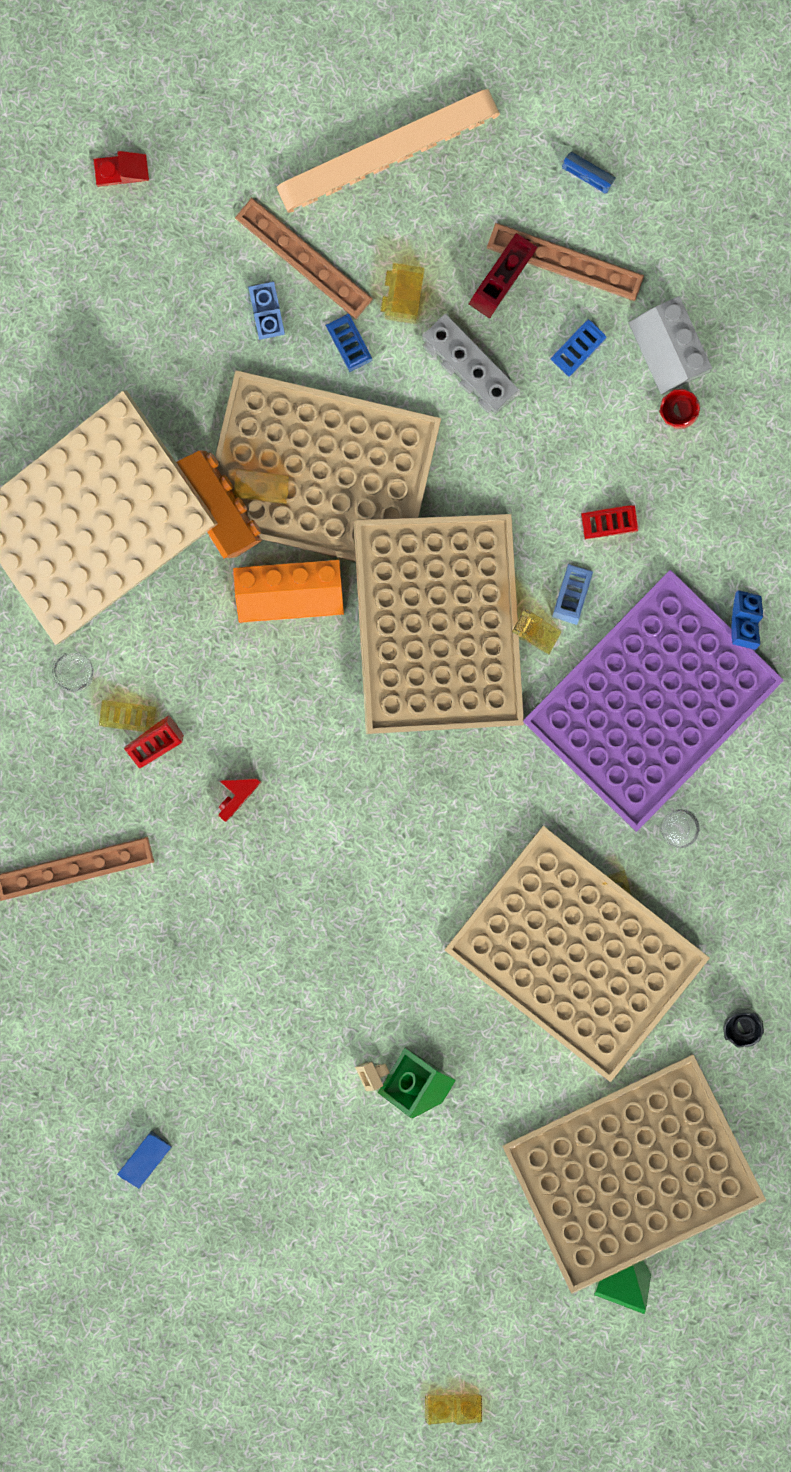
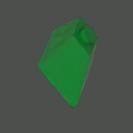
(415, 1085)
(627, 1287)

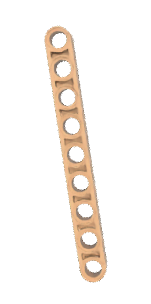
(387, 149)

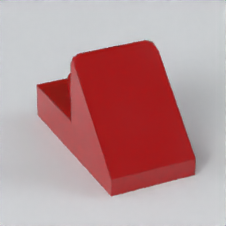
(121, 169)
(242, 790)

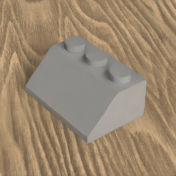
(670, 345)

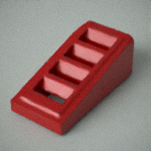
(632, 520)
(158, 729)

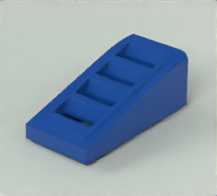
(595, 332)
(358, 361)

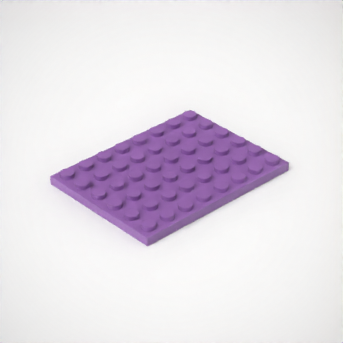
(652, 701)

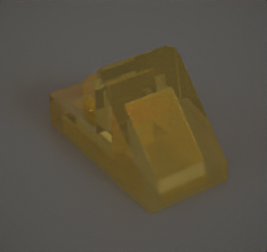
(536, 631)

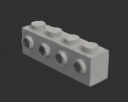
(470, 364)

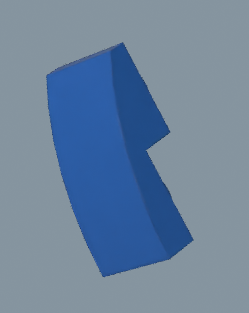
(745, 620)

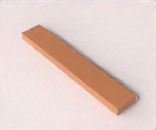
(303, 258)
(572, 263)
(75, 868)

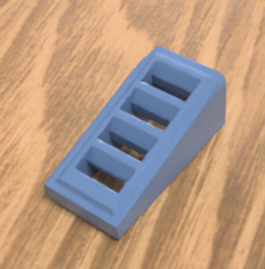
(566, 615)

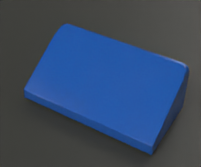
(588, 172)
(144, 1160)

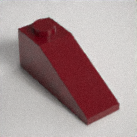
(502, 275)

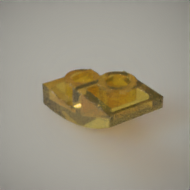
(453, 1408)

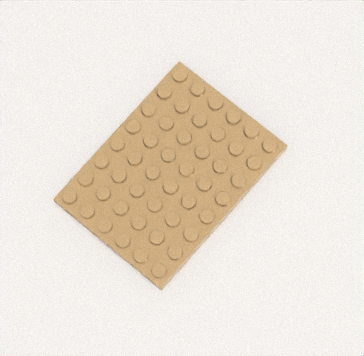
(341, 457)
(96, 517)
(438, 623)
(576, 953)
(633, 1174)

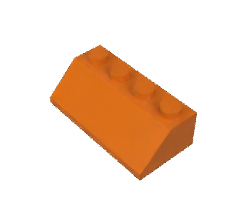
(234, 530)
(288, 591)

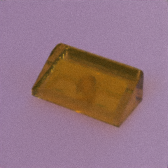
(261, 486)

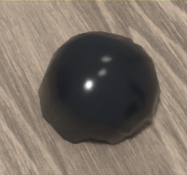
(751, 1024)

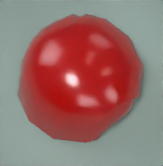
(688, 407)

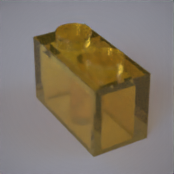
(404, 293)

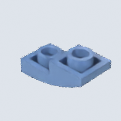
(266, 310)

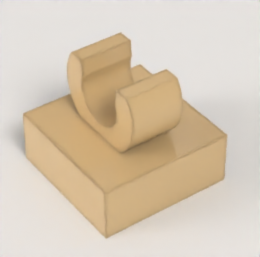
(371, 1075)

